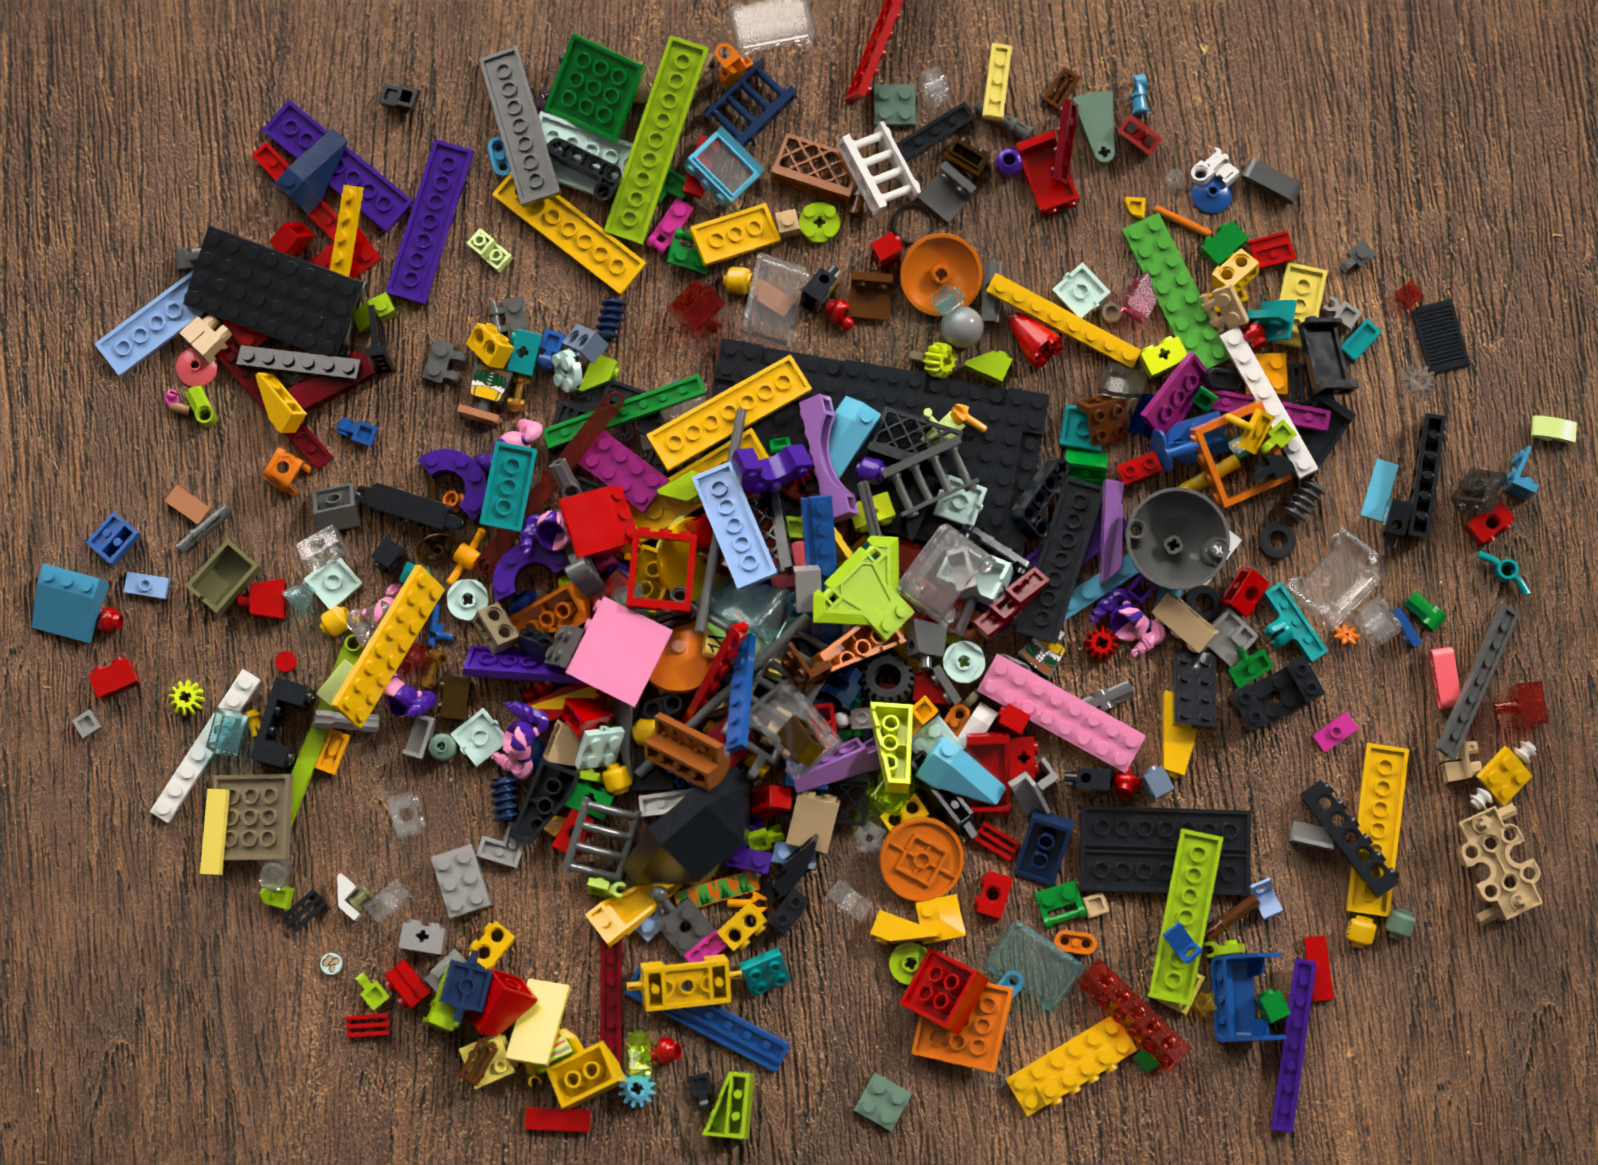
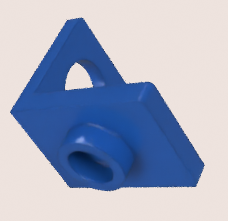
(1182, 942)

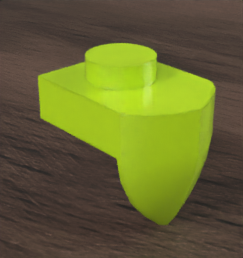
(280, 898)

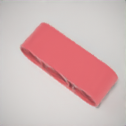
(1444, 677)

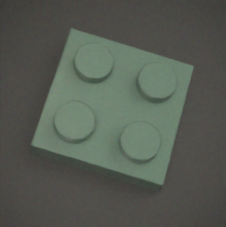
(895, 105)
(882, 1101)

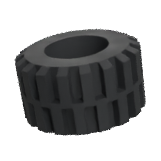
(887, 666)

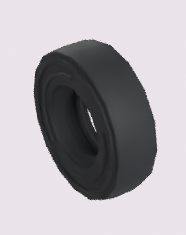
(1268, 550)
(1208, 592)

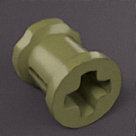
(361, 898)

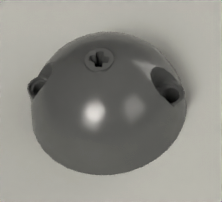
(1187, 522)

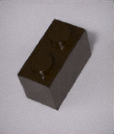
(455, 698)
(800, 741)

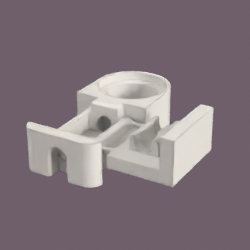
(1219, 166)

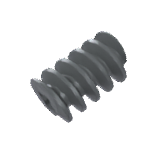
(1303, 500)

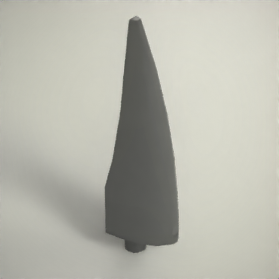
(626, 717)

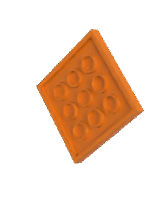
(980, 1038)

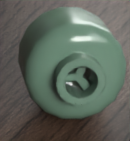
(448, 752)
(1400, 923)

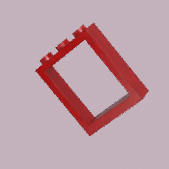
(654, 604)

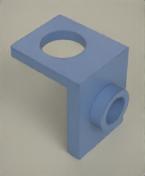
(1269, 903)

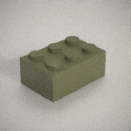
(223, 577)

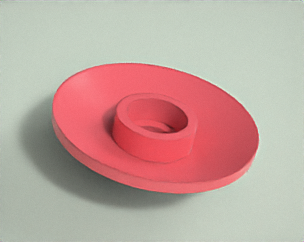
(195, 376)

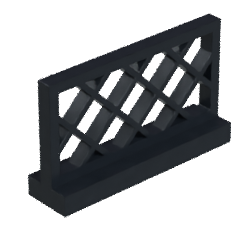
(378, 353)
(895, 455)
(779, 528)
(857, 781)

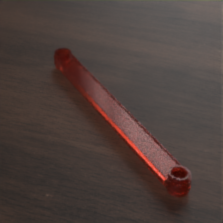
(547, 484)

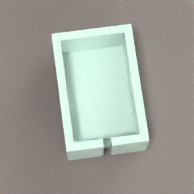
(993, 582)

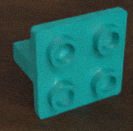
(1276, 318)
(765, 972)

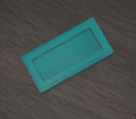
(1360, 340)

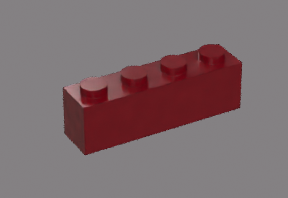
(318, 391)

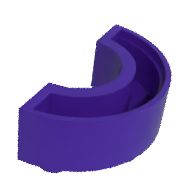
(466, 468)
(773, 472)
(514, 563)

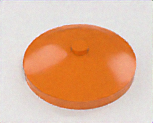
(936, 262)
(681, 662)

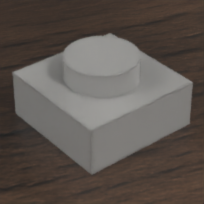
(87, 724)

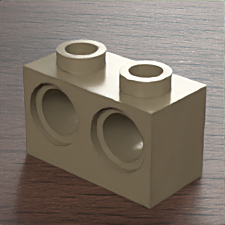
(491, 630)

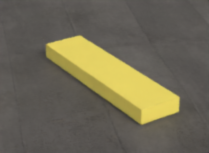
(997, 82)
(214, 831)

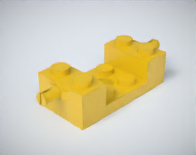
(662, 983)

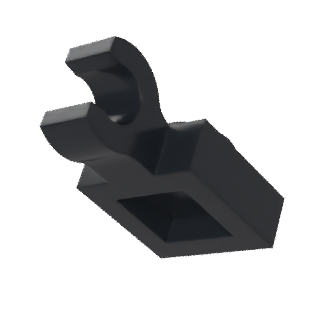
(701, 1087)

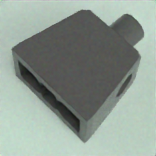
(924, 642)

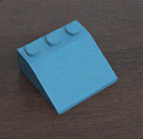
(68, 603)

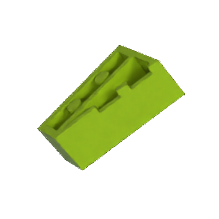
(441, 1014)
(734, 1107)

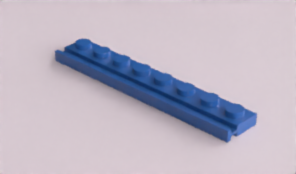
(821, 551)
(728, 1030)

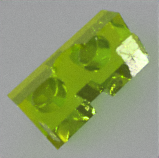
(637, 1048)

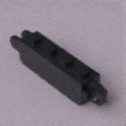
(410, 506)
(947, 806)

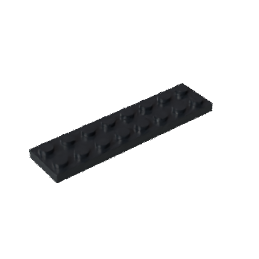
(1062, 559)

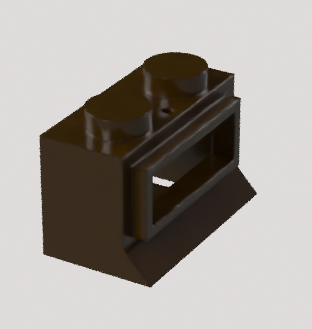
(962, 163)

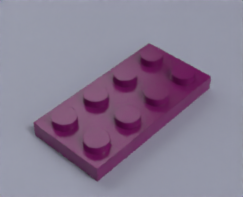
(1175, 396)
(618, 465)

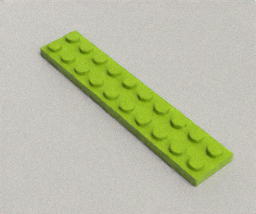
(656, 139)

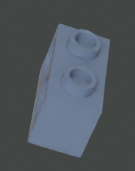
(585, 343)
(1156, 782)

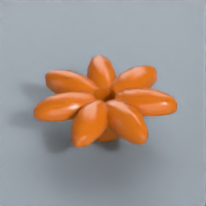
(1346, 635)

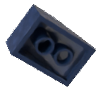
(1044, 847)

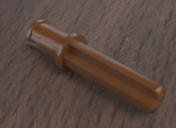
(1232, 917)

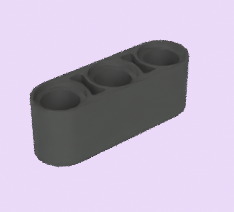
(1271, 181)

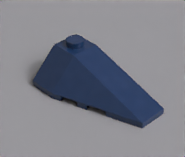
(312, 172)

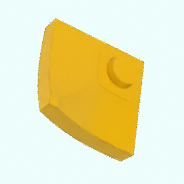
(942, 916)

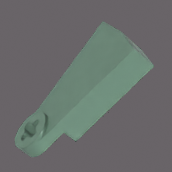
(1097, 123)

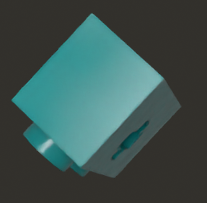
(527, 363)

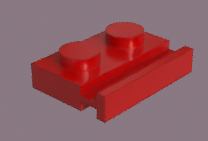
(1272, 249)

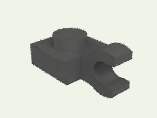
(1358, 256)

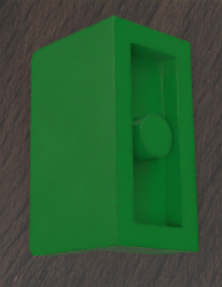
(1087, 465)

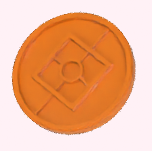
(921, 859)

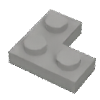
(503, 852)

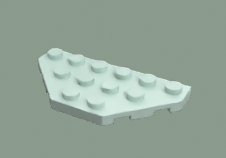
(612, 152)

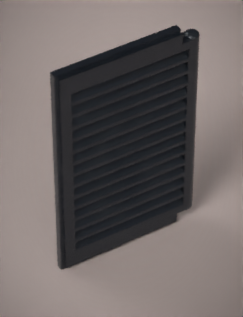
(1440, 336)

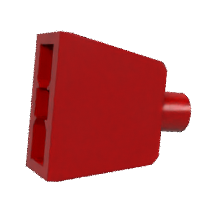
(266, 600)
(585, 714)

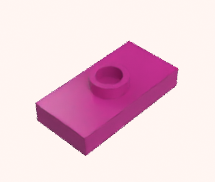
(1335, 732)
(709, 946)

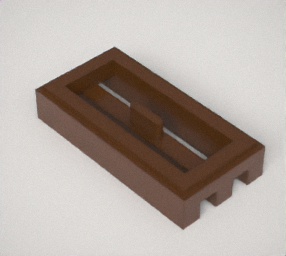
(1051, 103)
(469, 1078)

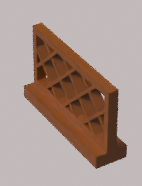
(807, 182)

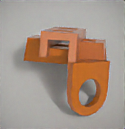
(734, 66)

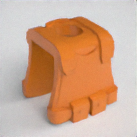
(283, 480)

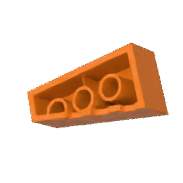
(855, 646)

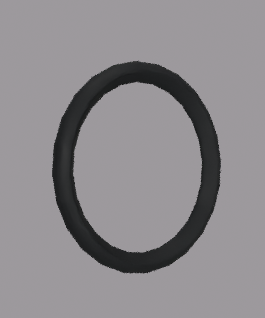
(912, 206)

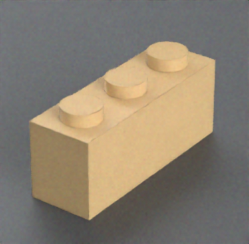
(1185, 622)

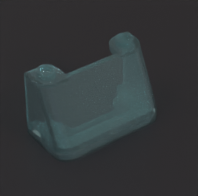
(759, 606)
(1035, 964)

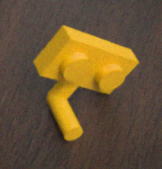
(1254, 430)

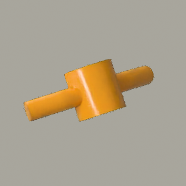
(466, 556)

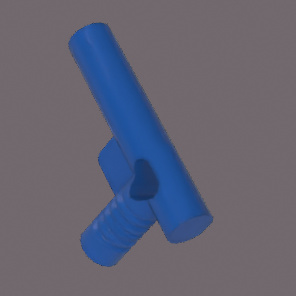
(437, 628)

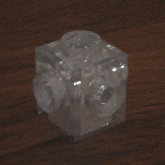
(872, 830)

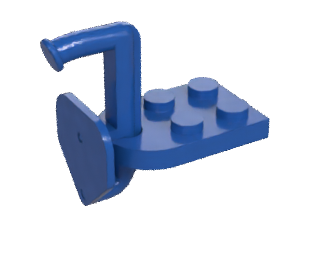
(1184, 450)

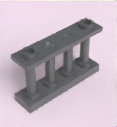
(913, 465)

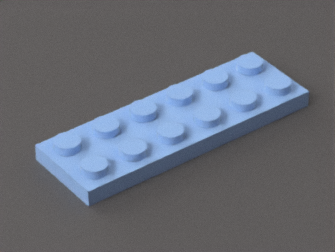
(149, 328)
(734, 526)

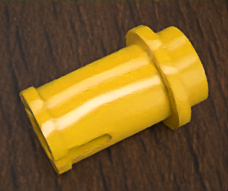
(253, 721)

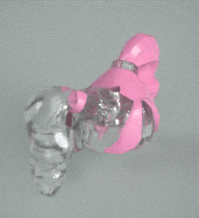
(372, 615)

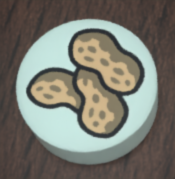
(331, 963)

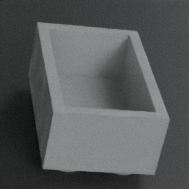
(461, 881)

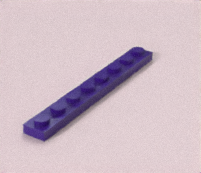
(1293, 1045)

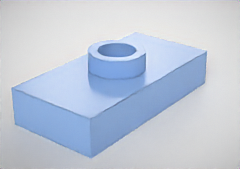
(146, 585)

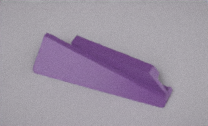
(1111, 529)
(846, 761)

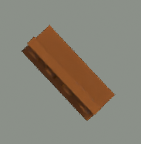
(686, 752)

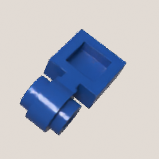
(551, 344)
(362, 433)

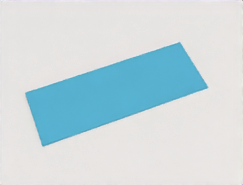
(1379, 489)

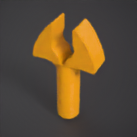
(960, 415)
(740, 903)

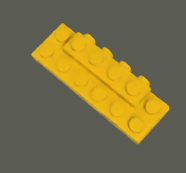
(1071, 1065)

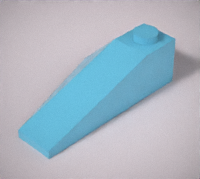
(849, 431)
(955, 771)

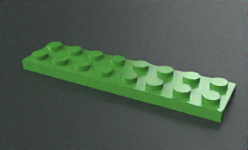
(1175, 290)

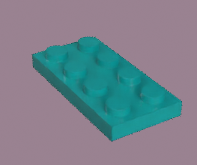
(508, 486)

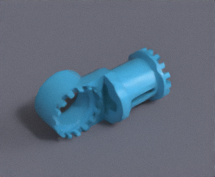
(1138, 97)

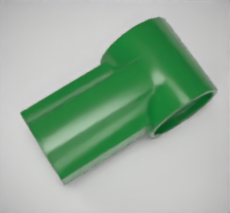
(1429, 616)

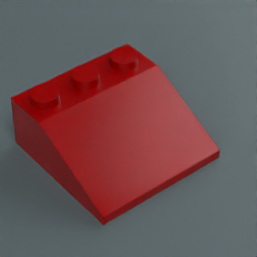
(598, 522)
(944, 991)

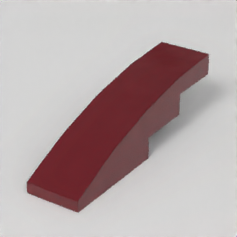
(1015, 599)

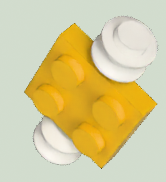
(1503, 775)

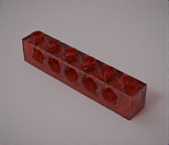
(1144, 1016)

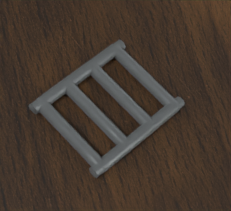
(580, 825)

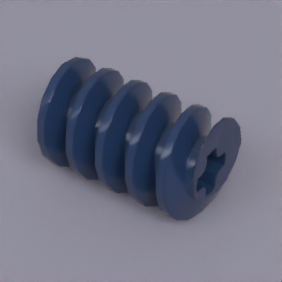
(610, 318)
(504, 799)

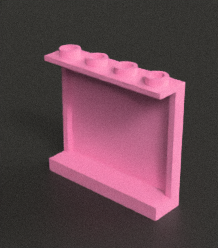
(618, 651)

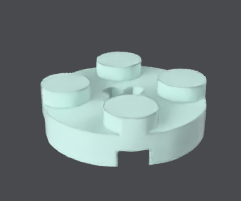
(567, 371)
(459, 590)
(975, 659)

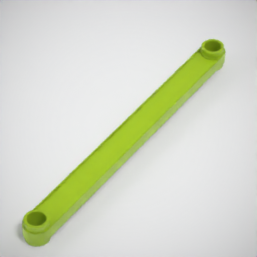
(316, 738)

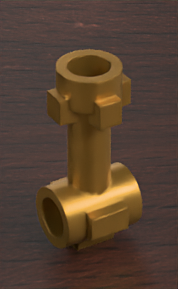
(516, 402)
(437, 658)

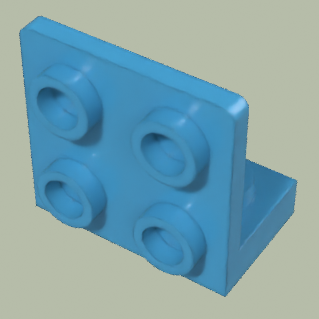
(1520, 486)

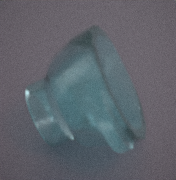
(301, 596)

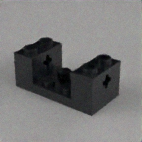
(1295, 686)
(282, 693)

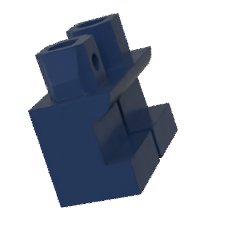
(842, 686)

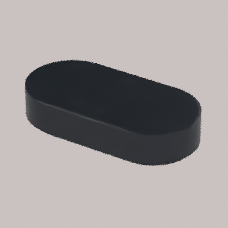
(1223, 379)

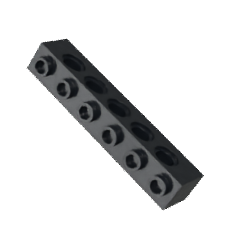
(1425, 476)
(1322, 790)

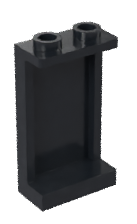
(1325, 356)
(1321, 443)

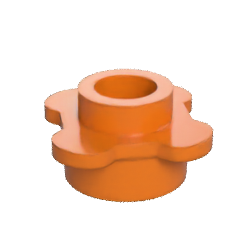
(450, 496)

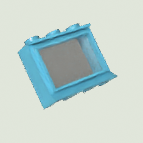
(723, 167)

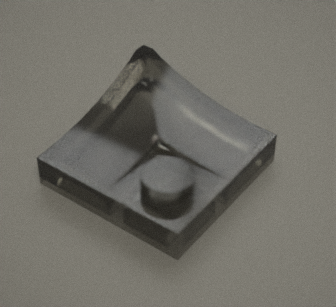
(1122, 382)

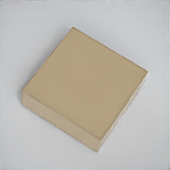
(1095, 905)

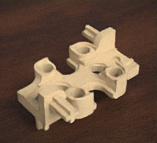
(1505, 901)

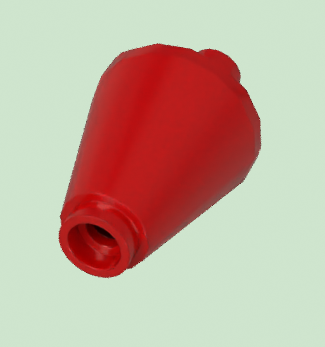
(1034, 339)

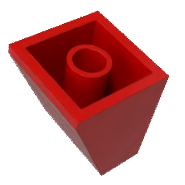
(504, 1003)

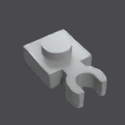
(1347, 312)

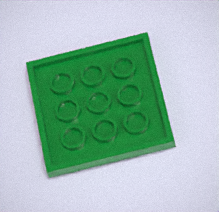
(594, 87)

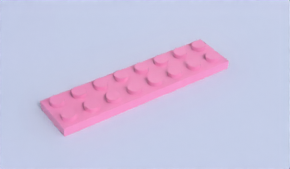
(1062, 713)

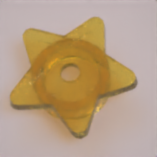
(1200, 998)

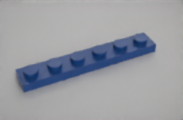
(741, 696)

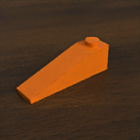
(556, 609)

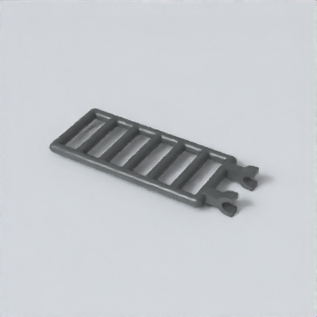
(759, 679)

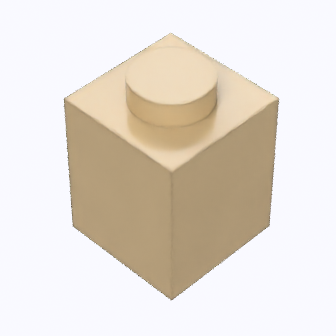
(787, 223)

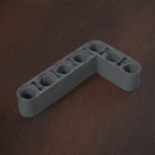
(583, 572)

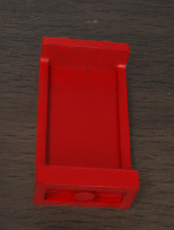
(1037, 163)
(992, 753)

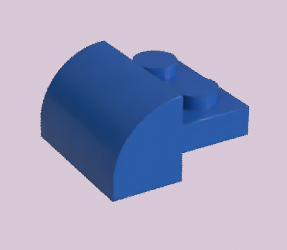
(113, 538)

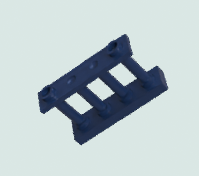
(770, 110)

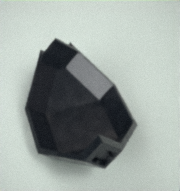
(695, 835)

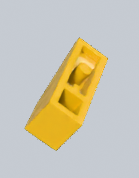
(279, 404)
(899, 930)

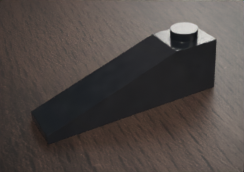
(547, 794)

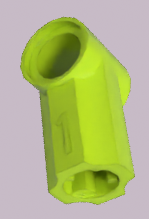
(201, 405)

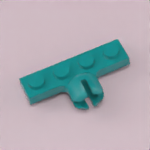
(1292, 624)

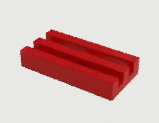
(981, 832)
(349, 1026)

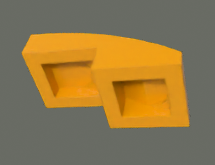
(922, 713)

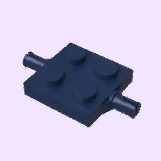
(466, 986)

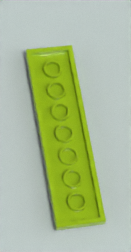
(1189, 904)

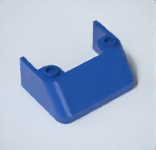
(1235, 997)

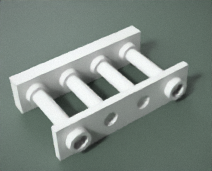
(868, 184)

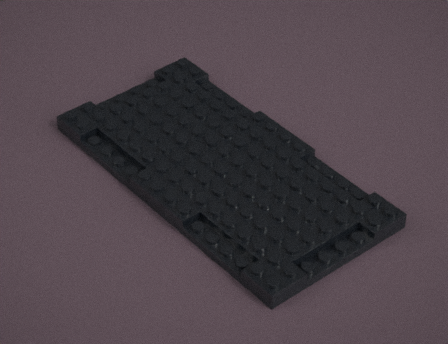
(1000, 457)

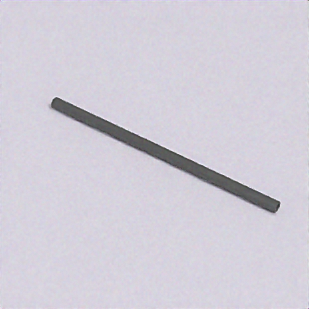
(715, 548)
(724, 694)

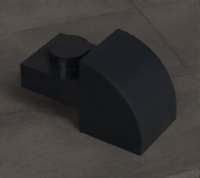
(400, 97)
(1274, 465)

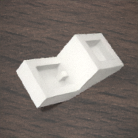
(978, 722)
(346, 890)

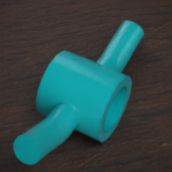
(1500, 576)

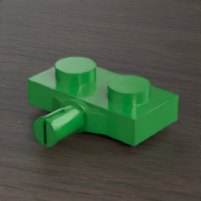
(673, 185)
(1249, 666)

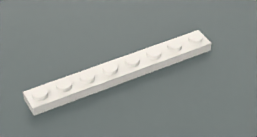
(1263, 391)
(199, 755)

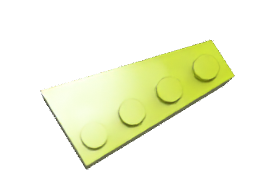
(893, 741)

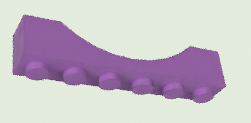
(818, 420)

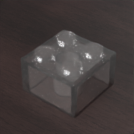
(1376, 622)

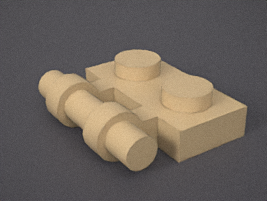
(1229, 305)

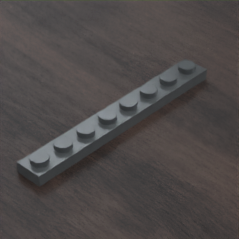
(1477, 681)

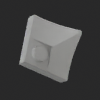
(1232, 634)

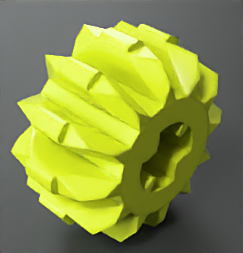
(940, 360)
(184, 706)

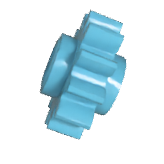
(640, 1080)

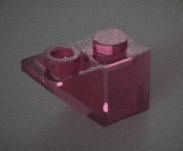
(1140, 300)

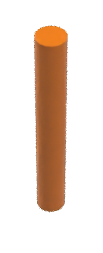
(1182, 221)

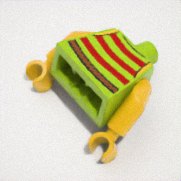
(564, 1047)

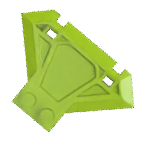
(865, 590)

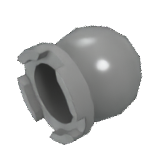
(962, 328)

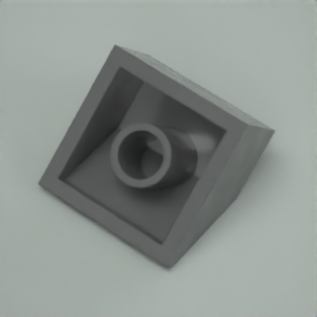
(336, 506)

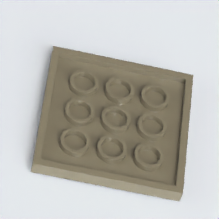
(257, 816)

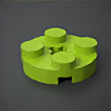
(827, 214)
(899, 958)

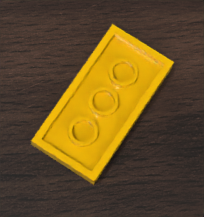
(735, 234)

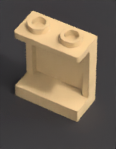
(812, 816)

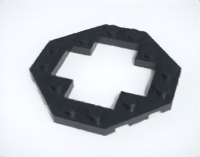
(589, 402)

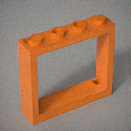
(1205, 459)

